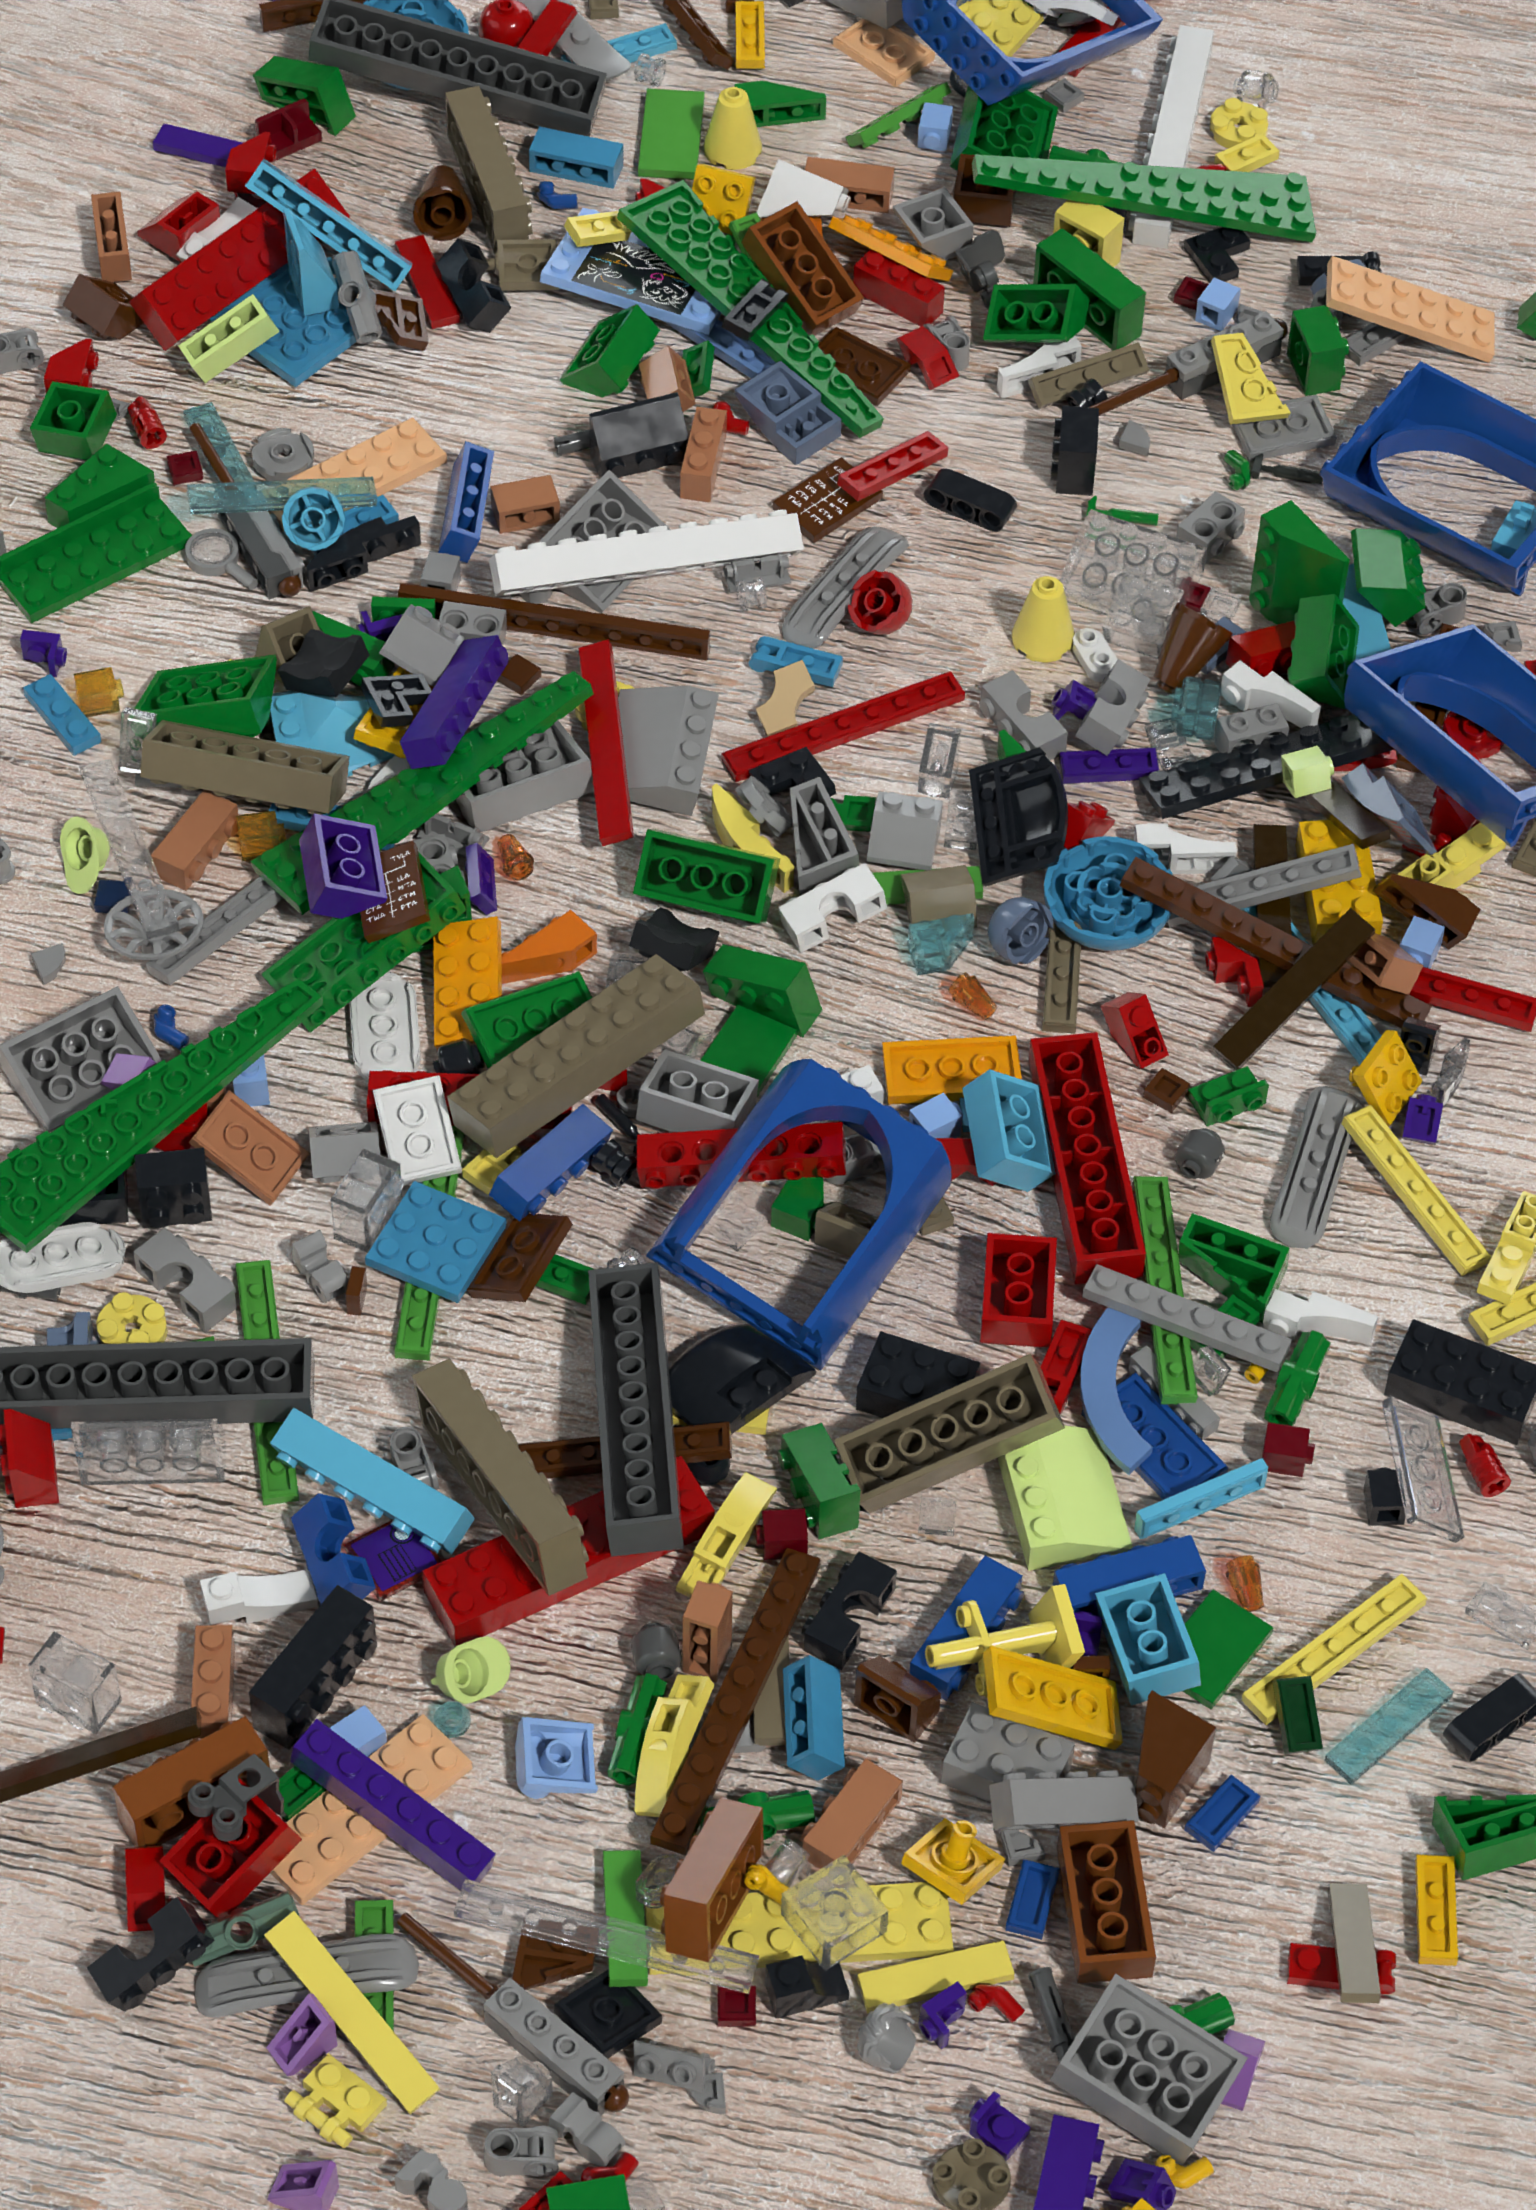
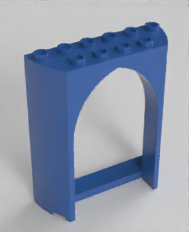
(993, 73)
(1444, 416)
(1471, 678)
(915, 1183)

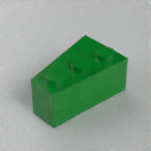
(290, 80)
(1233, 1261)
(820, 1481)
(1486, 1832)

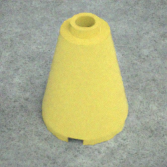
(733, 131)
(1044, 622)

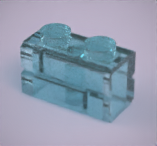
(1196, 708)

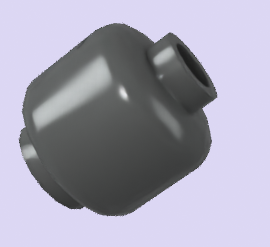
(1199, 1153)
(656, 1650)

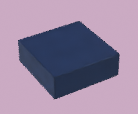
(109, 894)

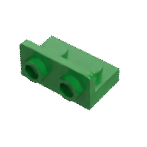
(1228, 1096)

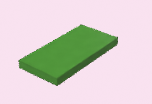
(671, 133)

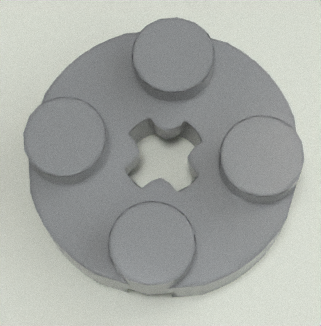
(280, 440)
(764, 806)

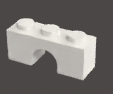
(852, 892)

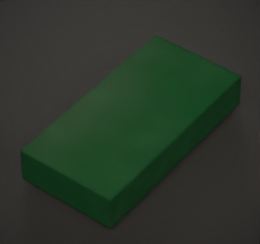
(1297, 1714)

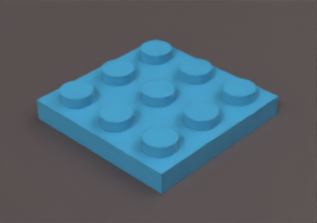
(435, 1241)

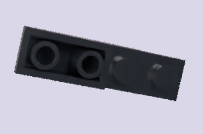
(355, 548)

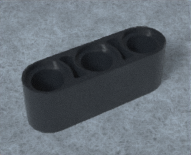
(970, 500)
(1493, 1718)

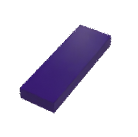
(194, 145)
(1117, 766)

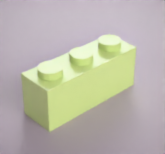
(229, 338)

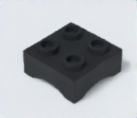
(324, 664)
(673, 940)

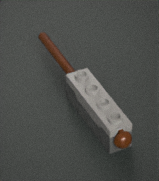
(1195, 365)
(258, 536)
(535, 2031)

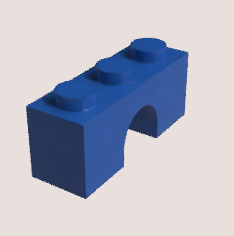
(320, 1531)

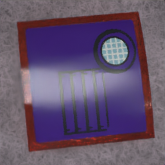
(392, 1558)

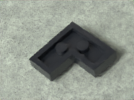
(1213, 250)
(393, 695)
(791, 771)

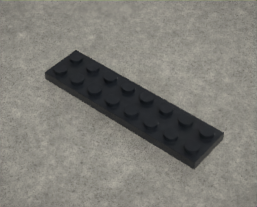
(1255, 766)

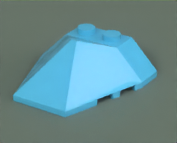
(324, 725)

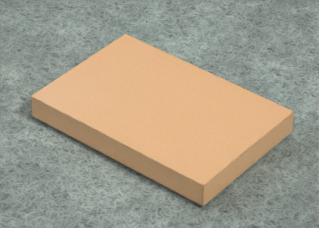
(884, 51)

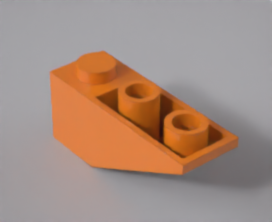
(552, 950)

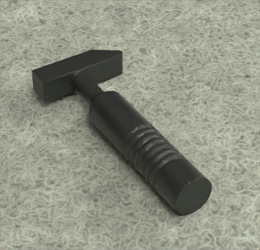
(1286, 472)

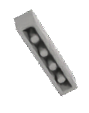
(1195, 1415)

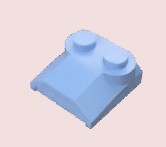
(554, 1757)

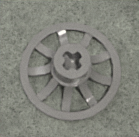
(153, 948)

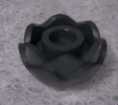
(710, 1473)

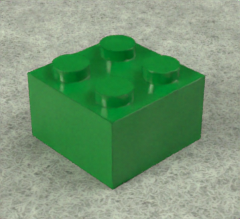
(1317, 350)
(73, 421)

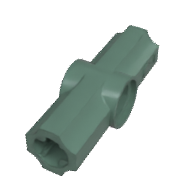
(260, 1916)

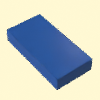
(1222, 1813)
(1032, 1899)

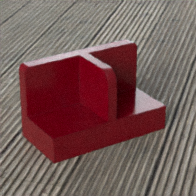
(289, 128)

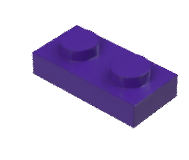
(481, 878)

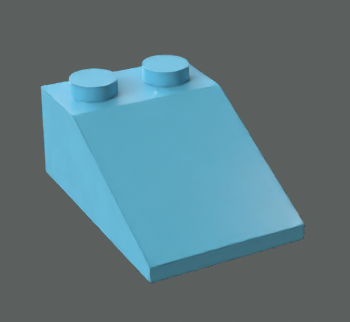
(309, 268)

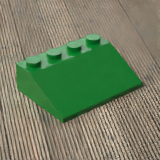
(1009, 128)
(1293, 564)
(215, 696)

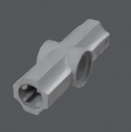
(351, 283)

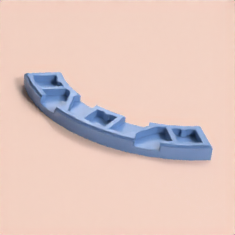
(1100, 1393)

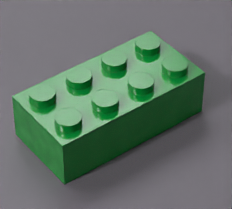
(1115, 302)
(706, 876)

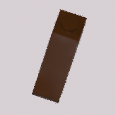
(1431, 903)

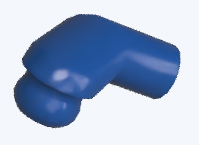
(555, 200)
(165, 1027)

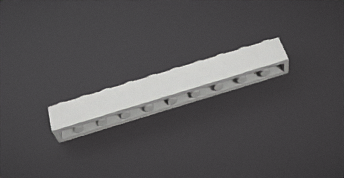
(1175, 122)
(644, 554)

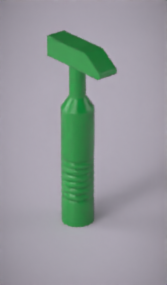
(1127, 515)

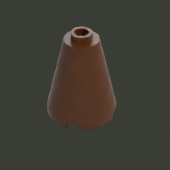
(442, 205)
(1187, 647)

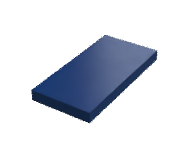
(1178, 1454)

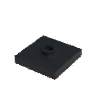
(608, 2015)

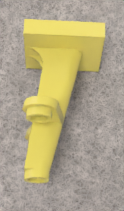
(1050, 1633)

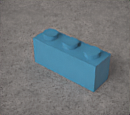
(576, 157)
(813, 1718)

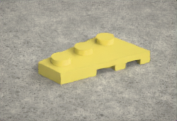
(1243, 383)

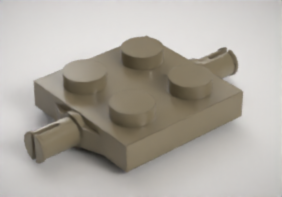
(521, 262)

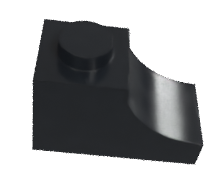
(803, 1986)

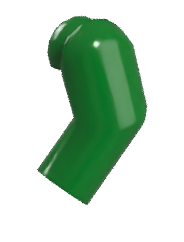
(1241, 478)

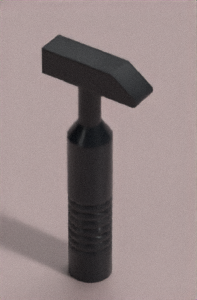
(617, 1117)

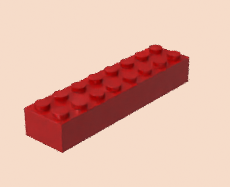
(221, 270)
(1087, 1156)
(495, 1588)

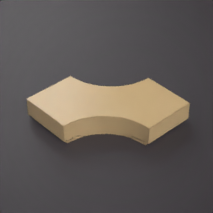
(791, 687)

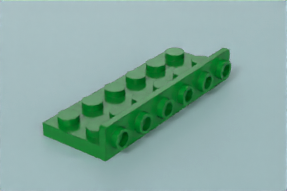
(91, 553)
(343, 964)

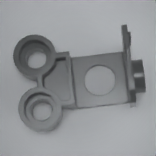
(978, 263)
(231, 1798)

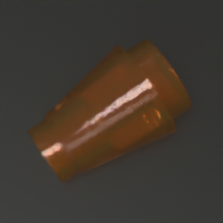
(515, 858)
(971, 995)
(1246, 1582)

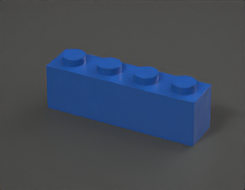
(466, 501)
(550, 1163)
(1173, 1556)
(995, 1592)

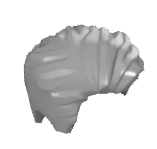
(886, 2038)

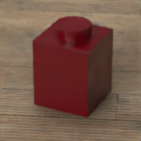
(1287, 1449)
(782, 1530)

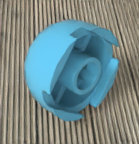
(313, 518)

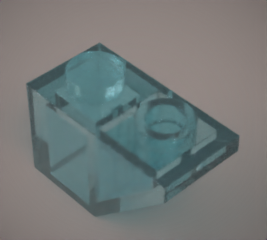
(939, 942)

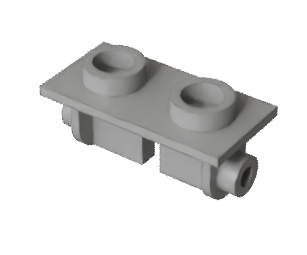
(771, 568)
(455, 833)
(671, 2065)

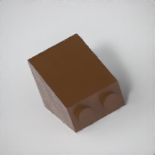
(1171, 1758)

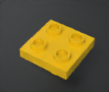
(723, 194)
(1387, 1076)
(953, 1859)

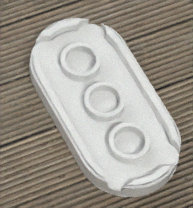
(385, 1027)
(62, 1259)

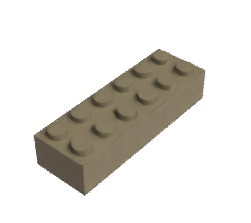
(487, 166)
(244, 767)
(950, 1433)

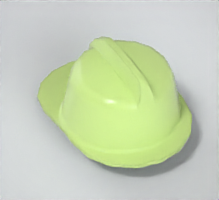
(83, 853)
(473, 1670)

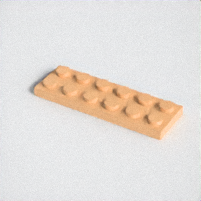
(1410, 309)
(388, 457)
(339, 1836)

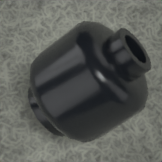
(459, 1057)

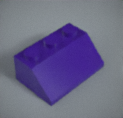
(341, 866)

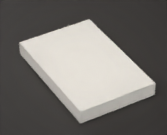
(418, 1129)

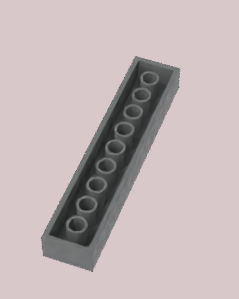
(448, 60)
(159, 1381)
(635, 1410)

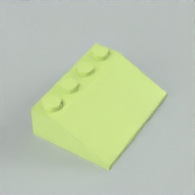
(1064, 1499)

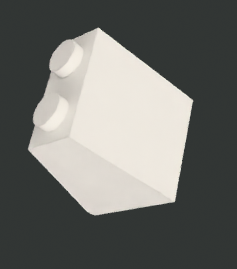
(811, 191)

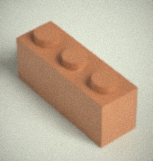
(868, 184)
(111, 237)
(703, 454)
(195, 840)
(707, 1630)
(213, 1676)
(852, 1815)

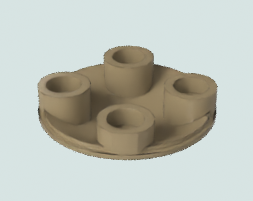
(971, 2177)

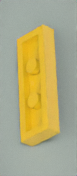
(750, 35)
(1436, 1910)

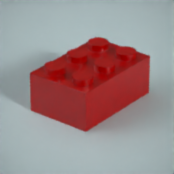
(1018, 1290)
(227, 1871)

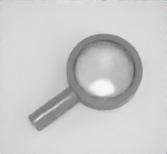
(216, 553)

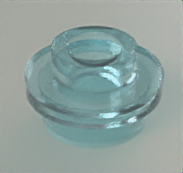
(456, 1711)

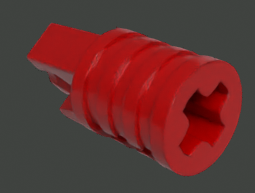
(146, 423)
(1484, 1465)

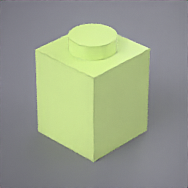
(1307, 771)

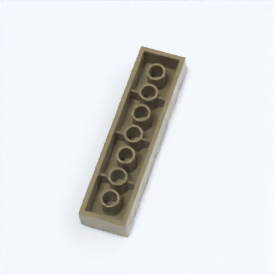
(576, 1055)
(501, 1476)

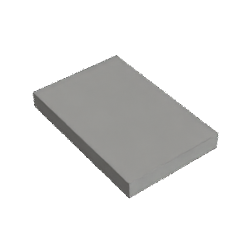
(1301, 431)

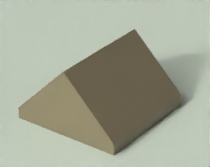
(285, 636)
(939, 894)
(842, 1228)

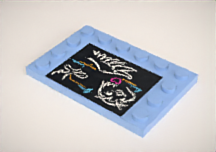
(626, 276)

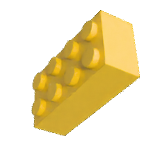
(1331, 902)

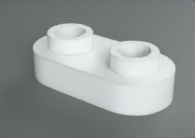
(1090, 651)

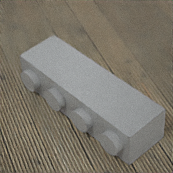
(1058, 1802)

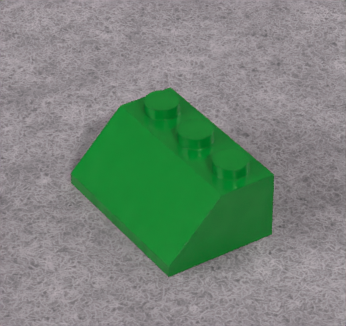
(1035, 313)
(611, 353)
(1389, 572)
(1323, 649)

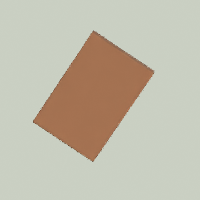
(249, 1148)

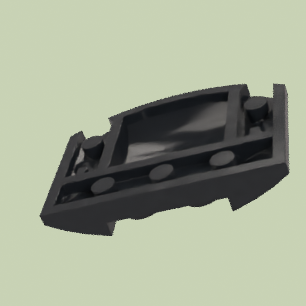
(1018, 815)
(733, 1377)

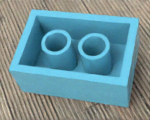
(1008, 1130)
(1148, 1639)

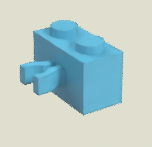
(1515, 529)

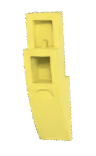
(742, 831)
(1458, 860)
(1512, 1254)
(727, 1533)
(668, 1741)

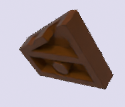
(402, 318)
(547, 1962)

